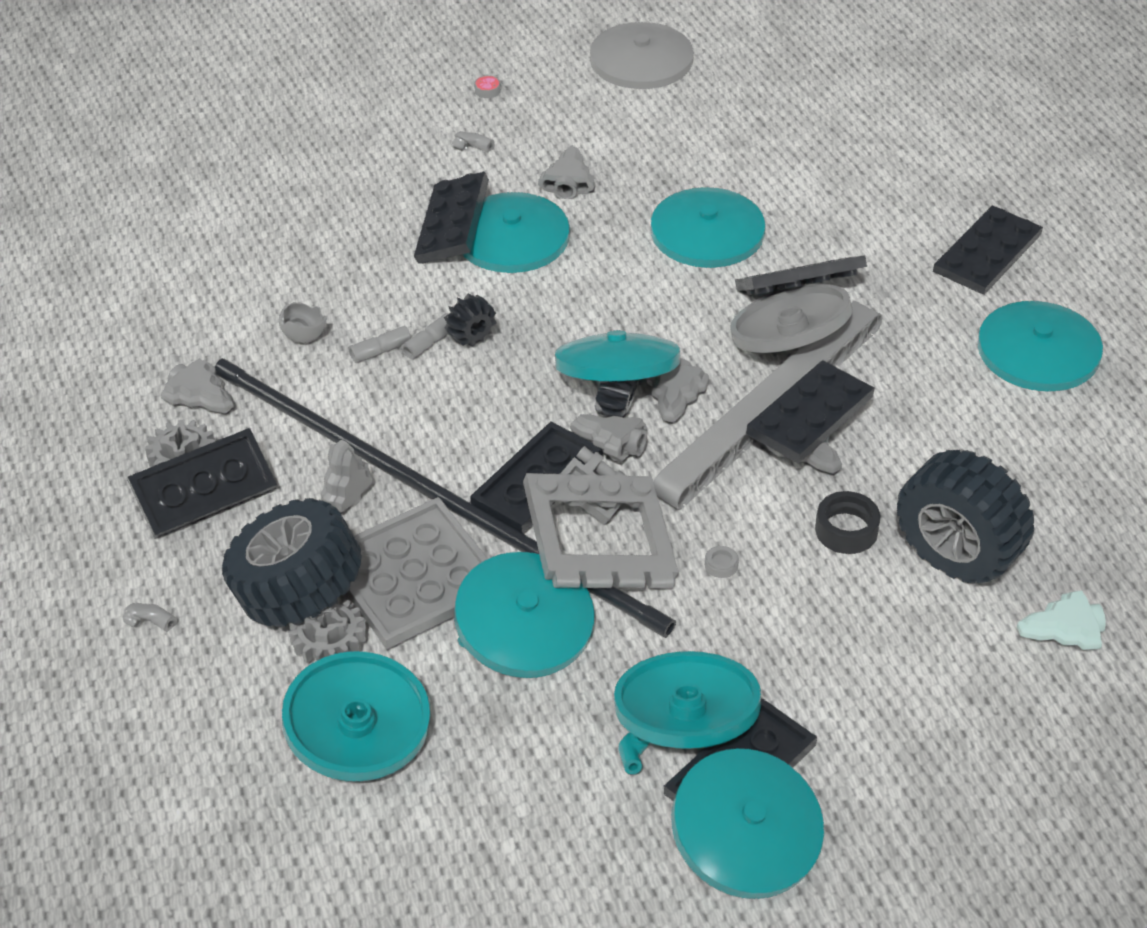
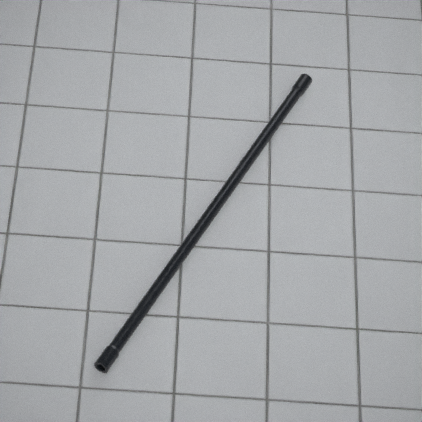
(645, 614)

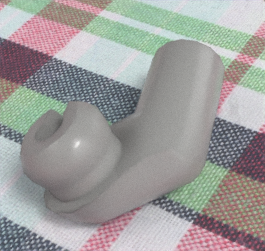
(473, 139)
(150, 612)

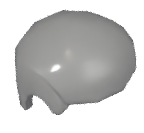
(301, 322)

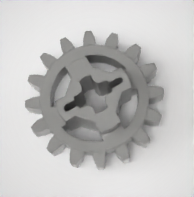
(176, 441)
(329, 633)

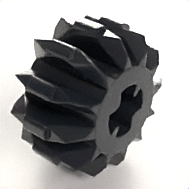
(470, 320)
(615, 397)

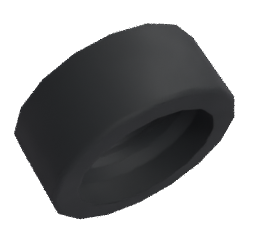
(842, 540)

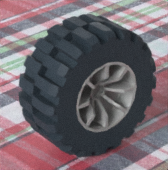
(965, 516)
(292, 562)

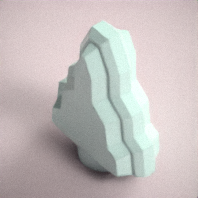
(1067, 621)

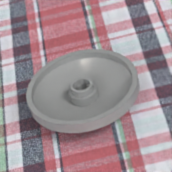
(641, 55)
(791, 318)

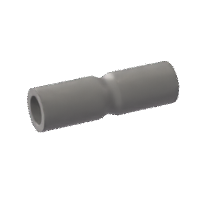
(425, 338)
(376, 345)

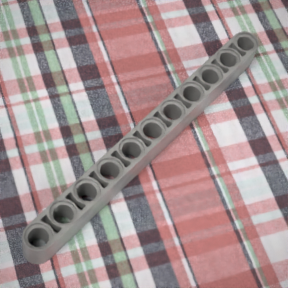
(727, 437)

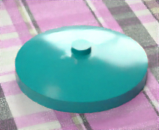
(707, 227)
(518, 233)
(1040, 346)
(617, 356)
(519, 620)
(687, 699)
(355, 716)
(747, 823)

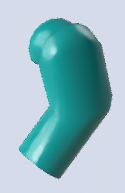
(630, 750)

